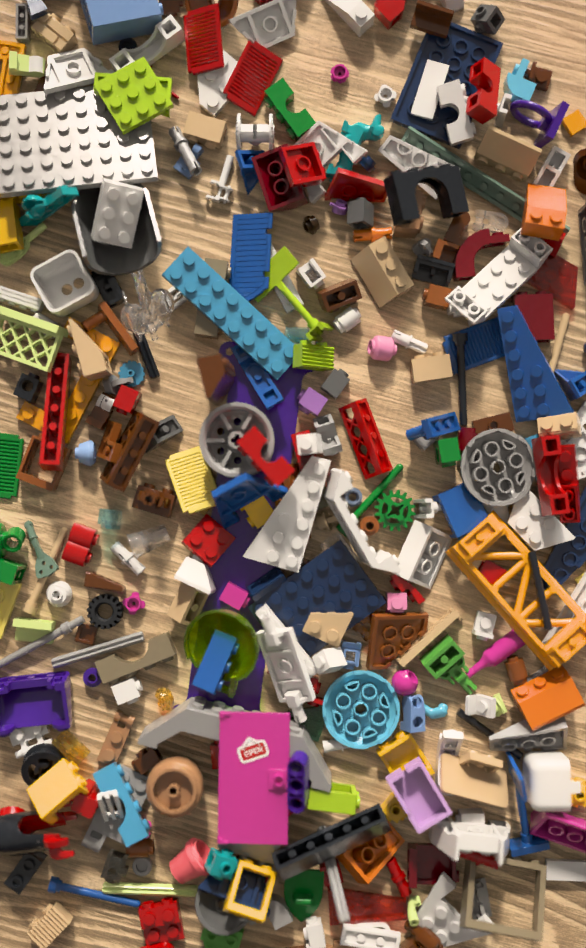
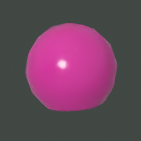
(404, 682)

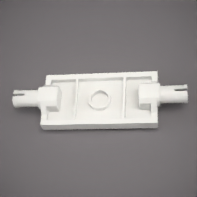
(286, 666)

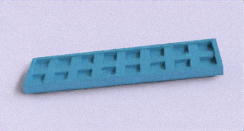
(230, 312)

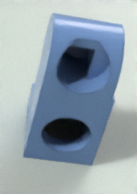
(413, 714)

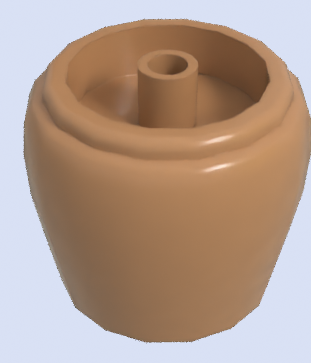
(175, 786)

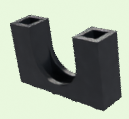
(445, 182)

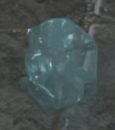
(110, 518)

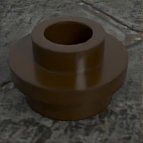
(311, 224)

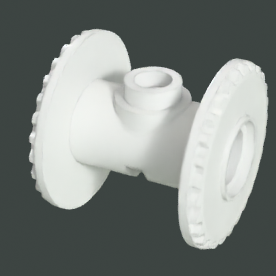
(254, 133)

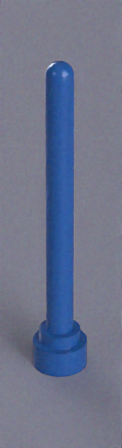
(57, 885)

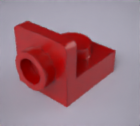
(316, 686)

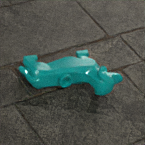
(357, 133)

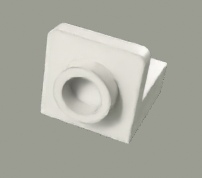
(484, 625)
(480, 705)

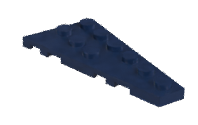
(571, 554)

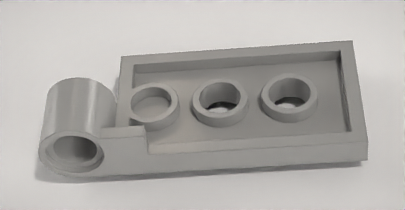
(99, 828)

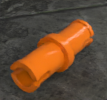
(372, 234)

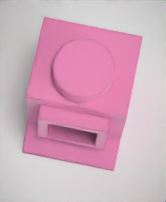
(396, 602)

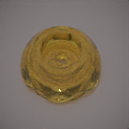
(165, 698)

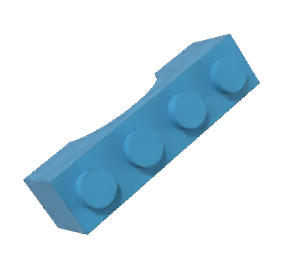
(134, 826)

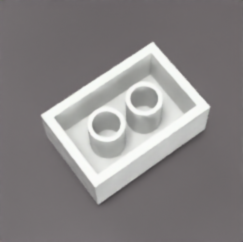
(117, 213)

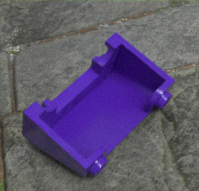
(35, 701)

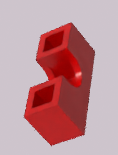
(484, 102)
(275, 471)

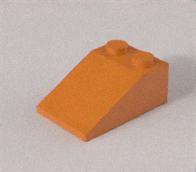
(544, 212)
(369, 858)

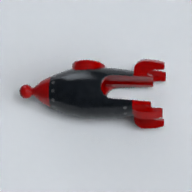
(18, 829)

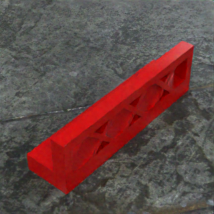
(368, 437)

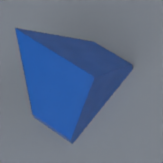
(247, 168)
(572, 382)

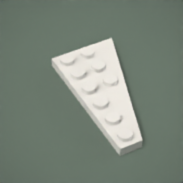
(289, 526)

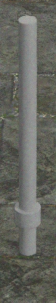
(64, 628)

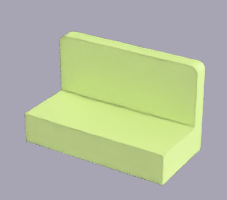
(32, 629)

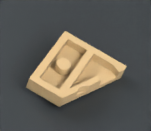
(328, 626)

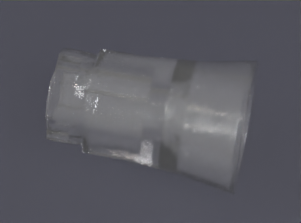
(148, 540)

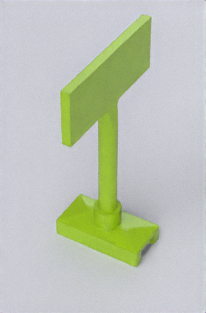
(280, 266)

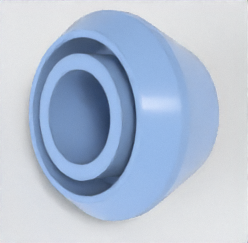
(86, 453)

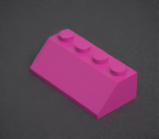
(559, 828)

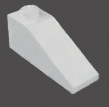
(354, 13)

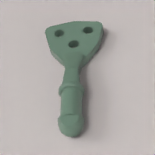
(41, 556)

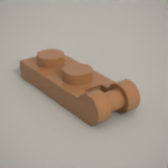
(116, 738)

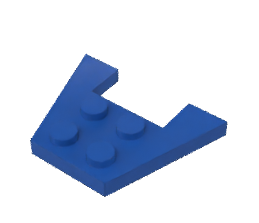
(240, 493)

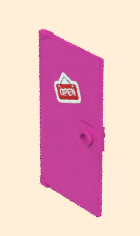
(253, 778)

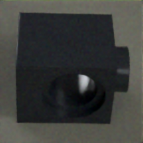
(20, 389)

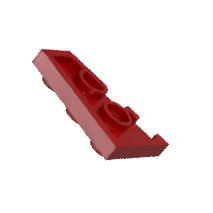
(353, 185)

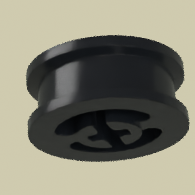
(43, 758)

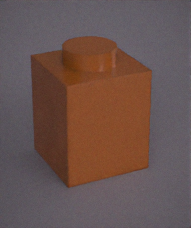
(435, 297)

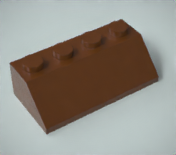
(216, 377)

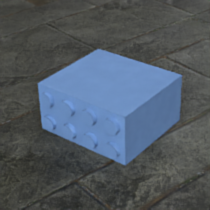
(120, 18)

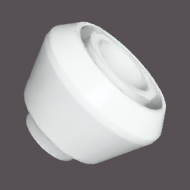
(64, 591)

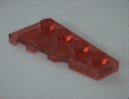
(368, 907)

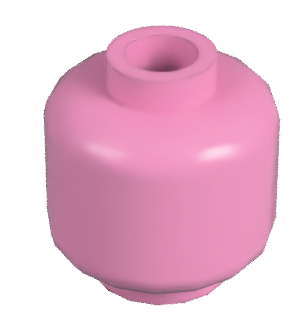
(381, 348)

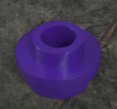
(86, 679)

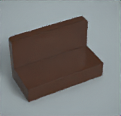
(432, 19)

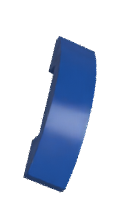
(258, 378)

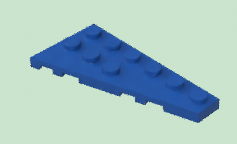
(531, 379)

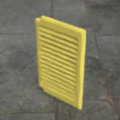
(191, 480)

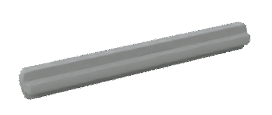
(97, 649)
(336, 887)

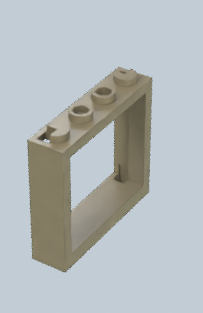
(467, 922)

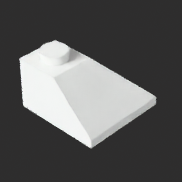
(196, 574)

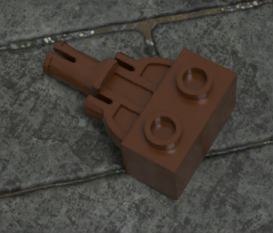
(154, 501)

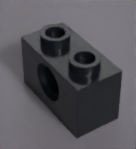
(24, 871)

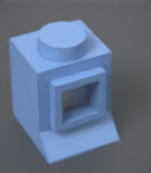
(351, 653)

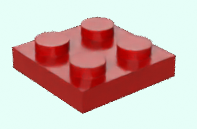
(208, 540)

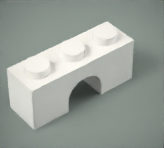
(452, 95)

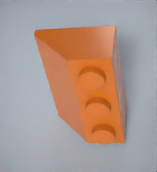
(547, 697)

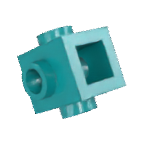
(221, 863)

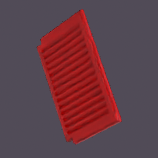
(203, 39)
(252, 77)

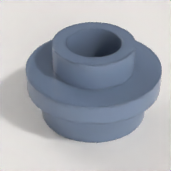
(357, 501)

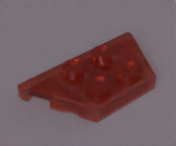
(559, 278)

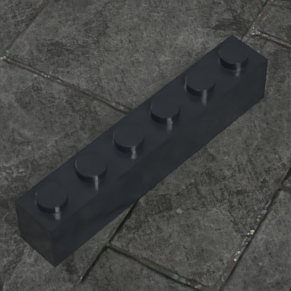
(330, 842)

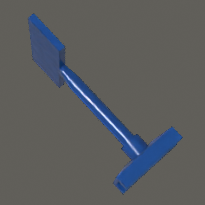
(527, 842)

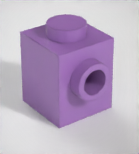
(311, 401)

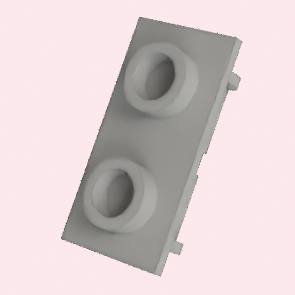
(481, 901)

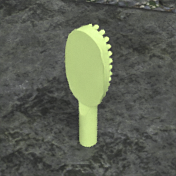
(11, 257)

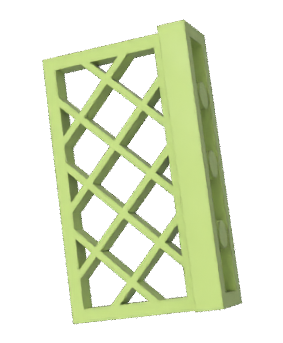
(35, 325)

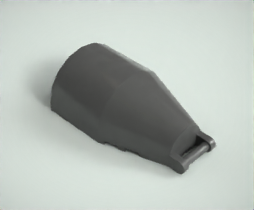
(109, 258)

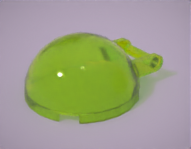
(232, 623)

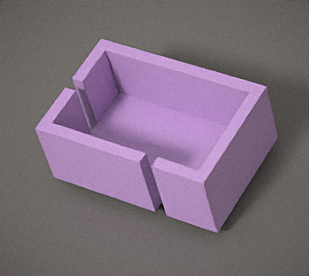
(419, 795)

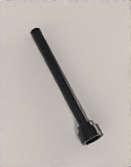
(460, 340)

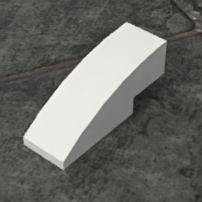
(552, 167)

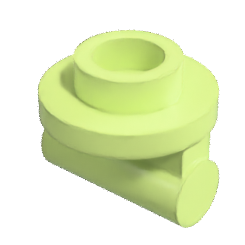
(500, 706)

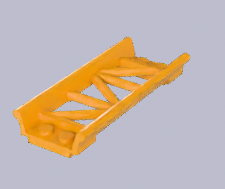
(473, 547)

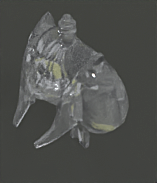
(152, 312)

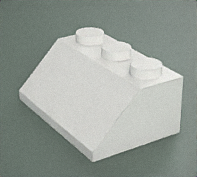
(423, 554)

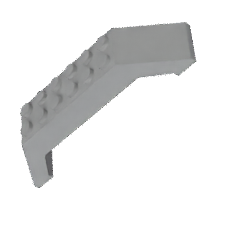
(202, 719)

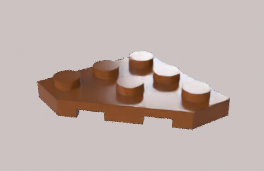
(392, 636)

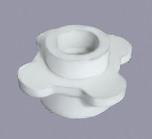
(385, 90)

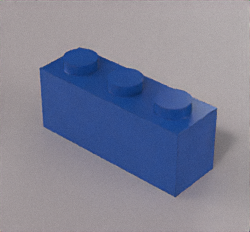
(216, 662)

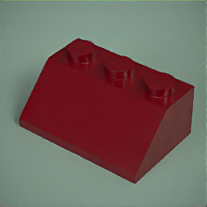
(274, 182)

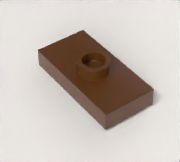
(500, 421)

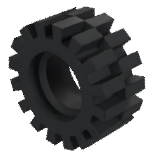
(94, 616)

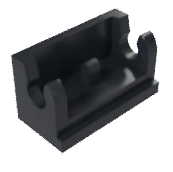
(432, 270)
(109, 289)

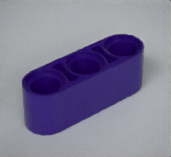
(294, 789)

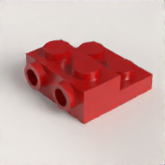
(302, 165)
(161, 920)

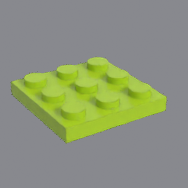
(133, 95)

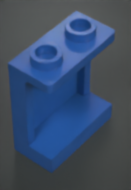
(460, 510)

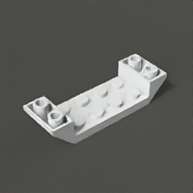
(500, 278)
(338, 484)

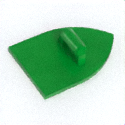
(304, 893)

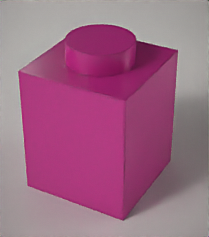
(234, 596)

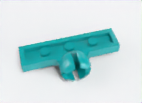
(40, 209)

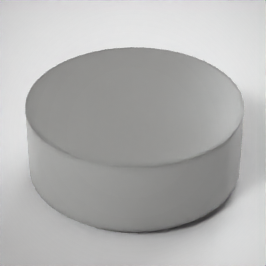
(142, 866)

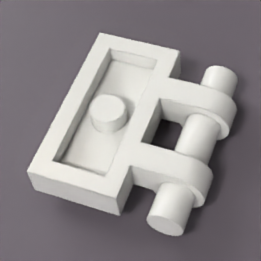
(24, 734)

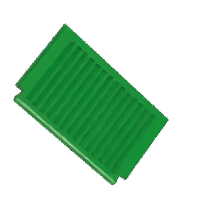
(10, 460)

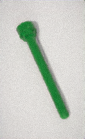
(375, 494)

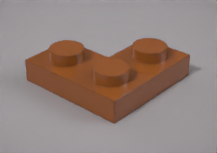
(108, 447)

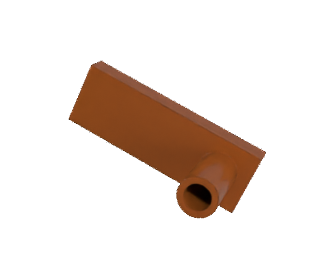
(106, 315)

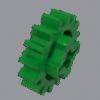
(399, 517)

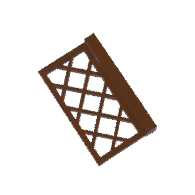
(135, 442)

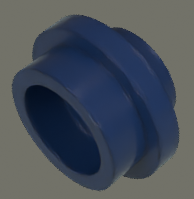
(368, 163)

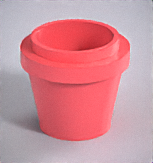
(190, 861)

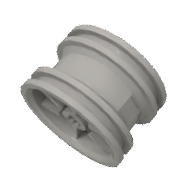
(224, 418)

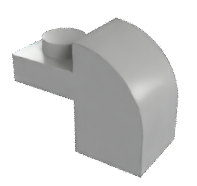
(327, 429)
(279, 912)

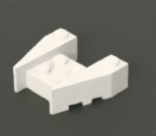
(468, 837)

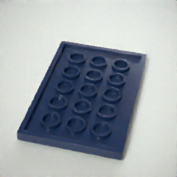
(459, 51)
(323, 585)

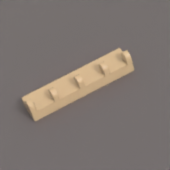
(441, 625)

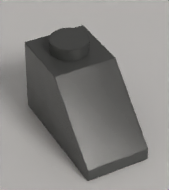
(166, 430)

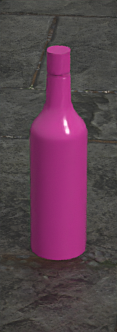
(497, 652)

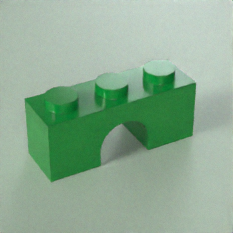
(278, 98)

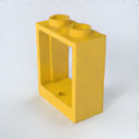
(244, 911)

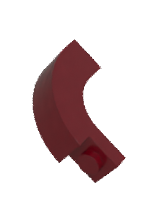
(464, 258)

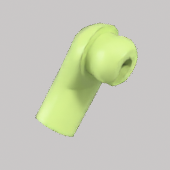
(411, 910)

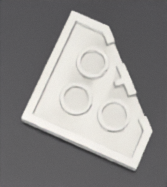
(212, 85)

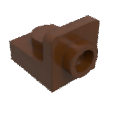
(539, 76)

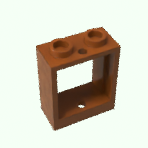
(26, 463)

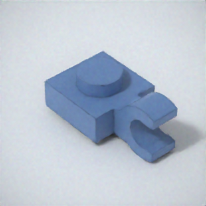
(180, 165)

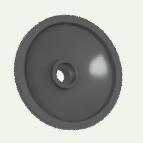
(213, 917)

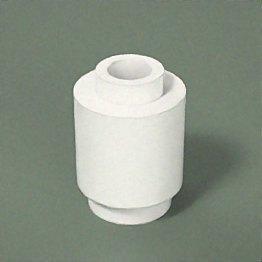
(347, 320)

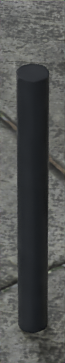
(540, 590)
(483, 729)

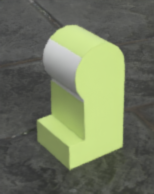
(26, 65)

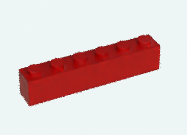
(55, 414)

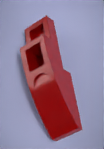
(569, 481)

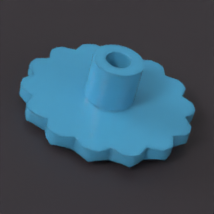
(134, 370)

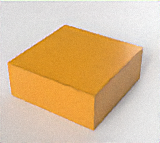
(574, 123)

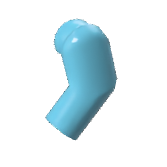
(438, 712)

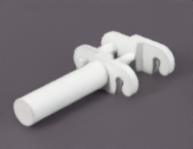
(222, 182)

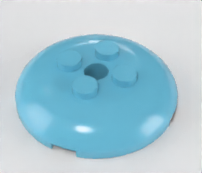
(364, 728)

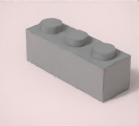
(22, 31)

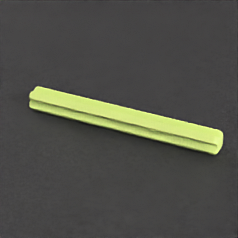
(153, 889)

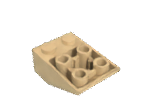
(93, 361)

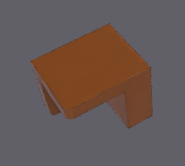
(445, 251)

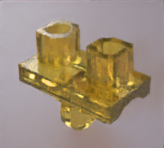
(71, 747)

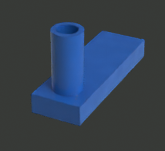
(434, 427)

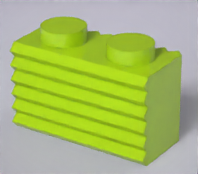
(313, 357)

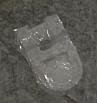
(497, 221)

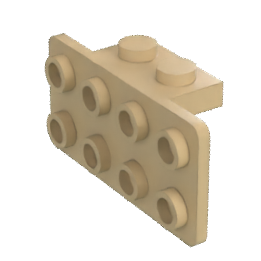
(474, 778)

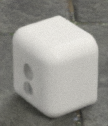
(62, 270)
(549, 781)

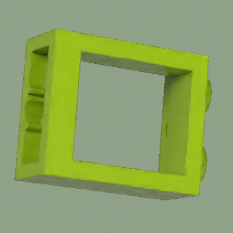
(341, 799)

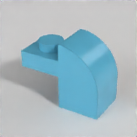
(518, 86)

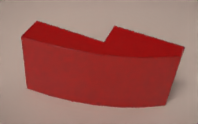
(401, 584)

